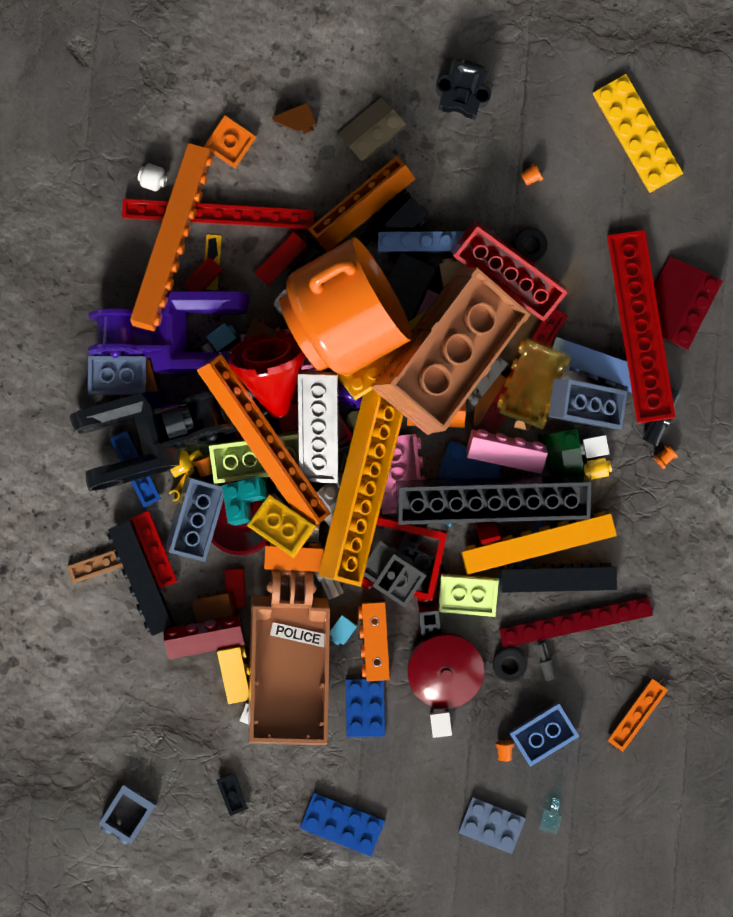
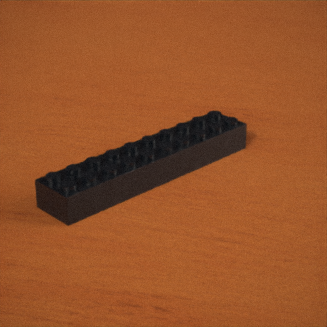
(493, 499)

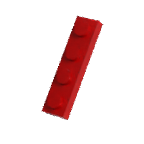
(154, 549)

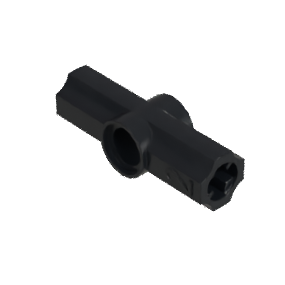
(656, 428)

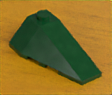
(564, 453)

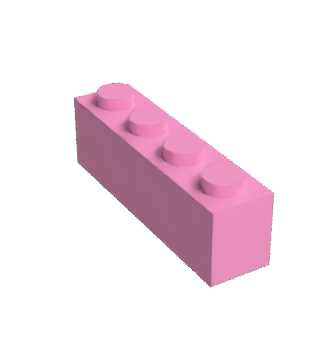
(506, 451)

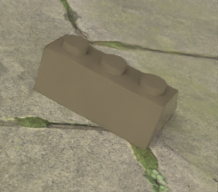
(372, 129)

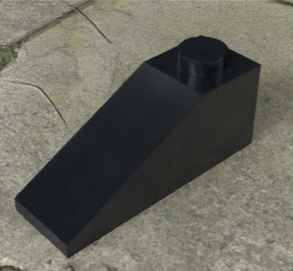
(429, 618)

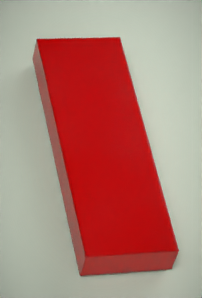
(281, 259)

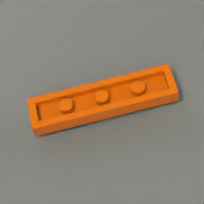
(637, 715)

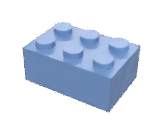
(544, 734)

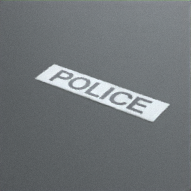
(297, 634)

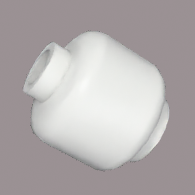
(152, 177)

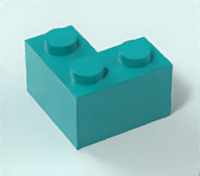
(239, 497)

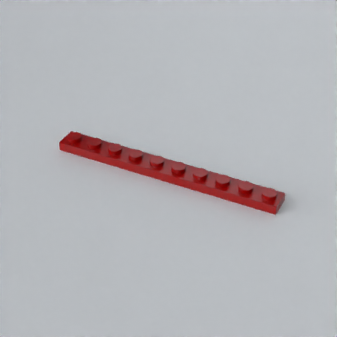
(224, 214)

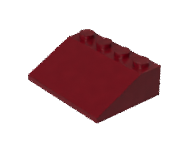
(683, 300)

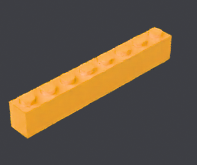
(538, 543)

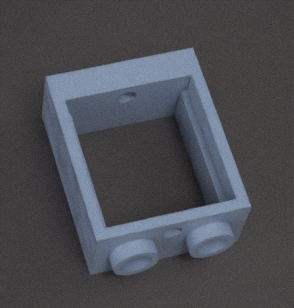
(136, 796)

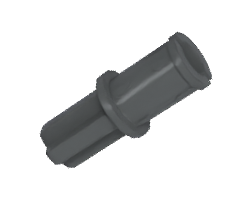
(545, 661)

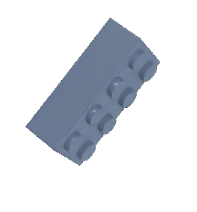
(588, 403)

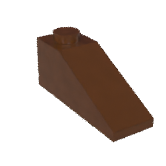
(487, 399)

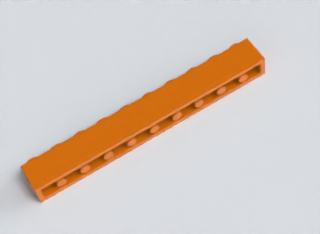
(171, 237)
(262, 440)

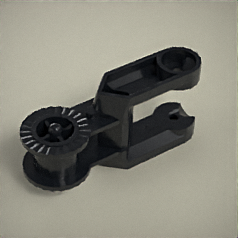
(159, 451)

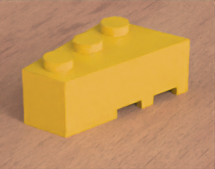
(234, 673)

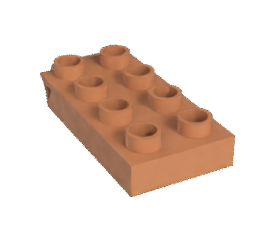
(286, 675)

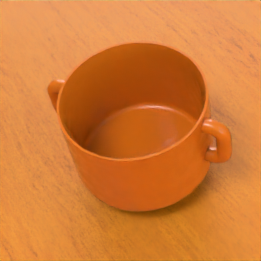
(344, 310)

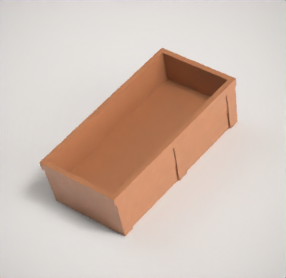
(450, 350)

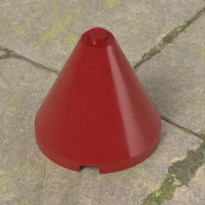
(269, 369)

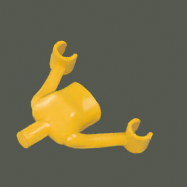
(186, 465)

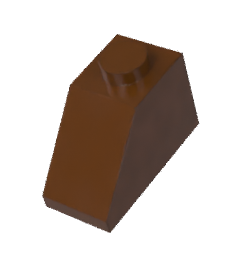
(297, 119)

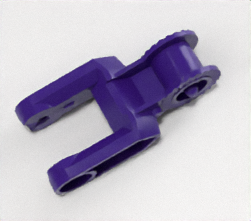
(168, 343)

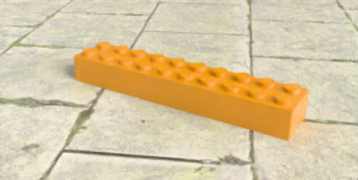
(361, 490)

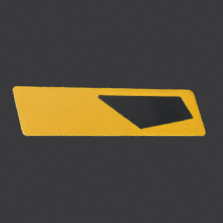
(213, 250)

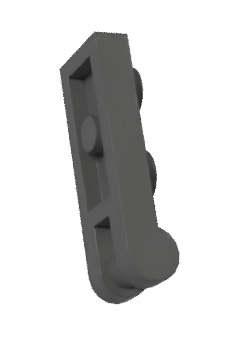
(485, 383)

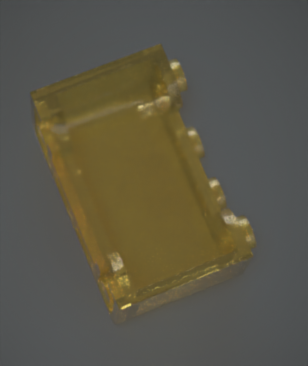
(532, 382)

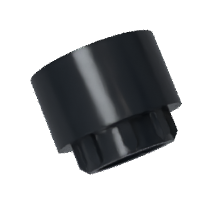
(176, 419)

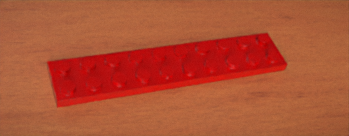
(641, 326)

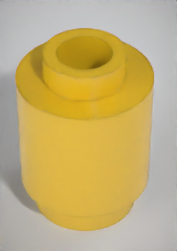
(597, 468)

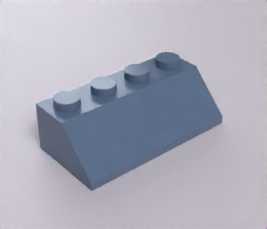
(195, 519)

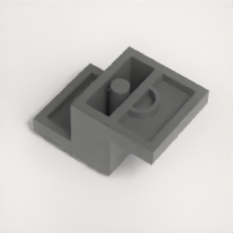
(393, 573)

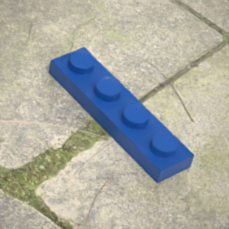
(126, 450)

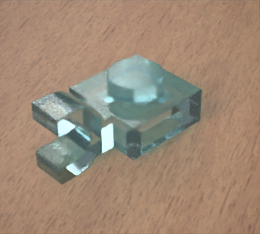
(550, 819)

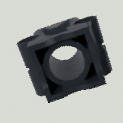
(465, 83)

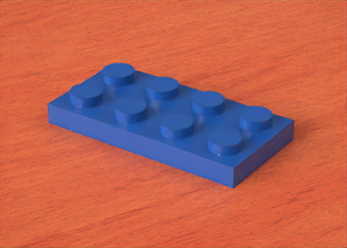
(342, 824)

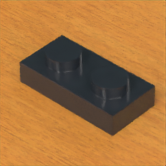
(232, 794)

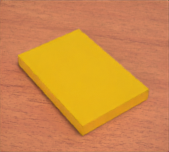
(281, 526)

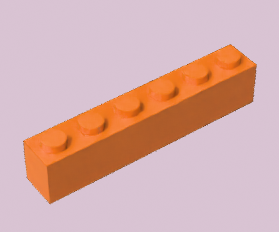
(362, 203)

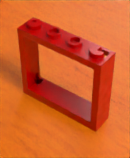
(420, 530)

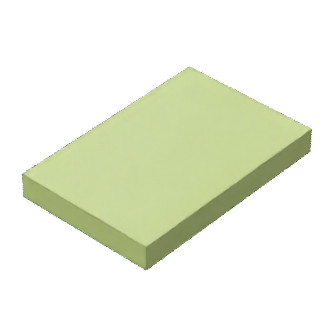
(468, 595)

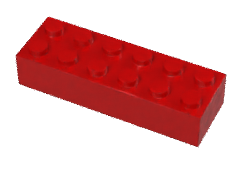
(509, 270)

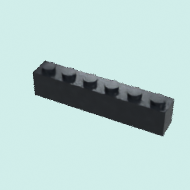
(141, 577)
(558, 578)

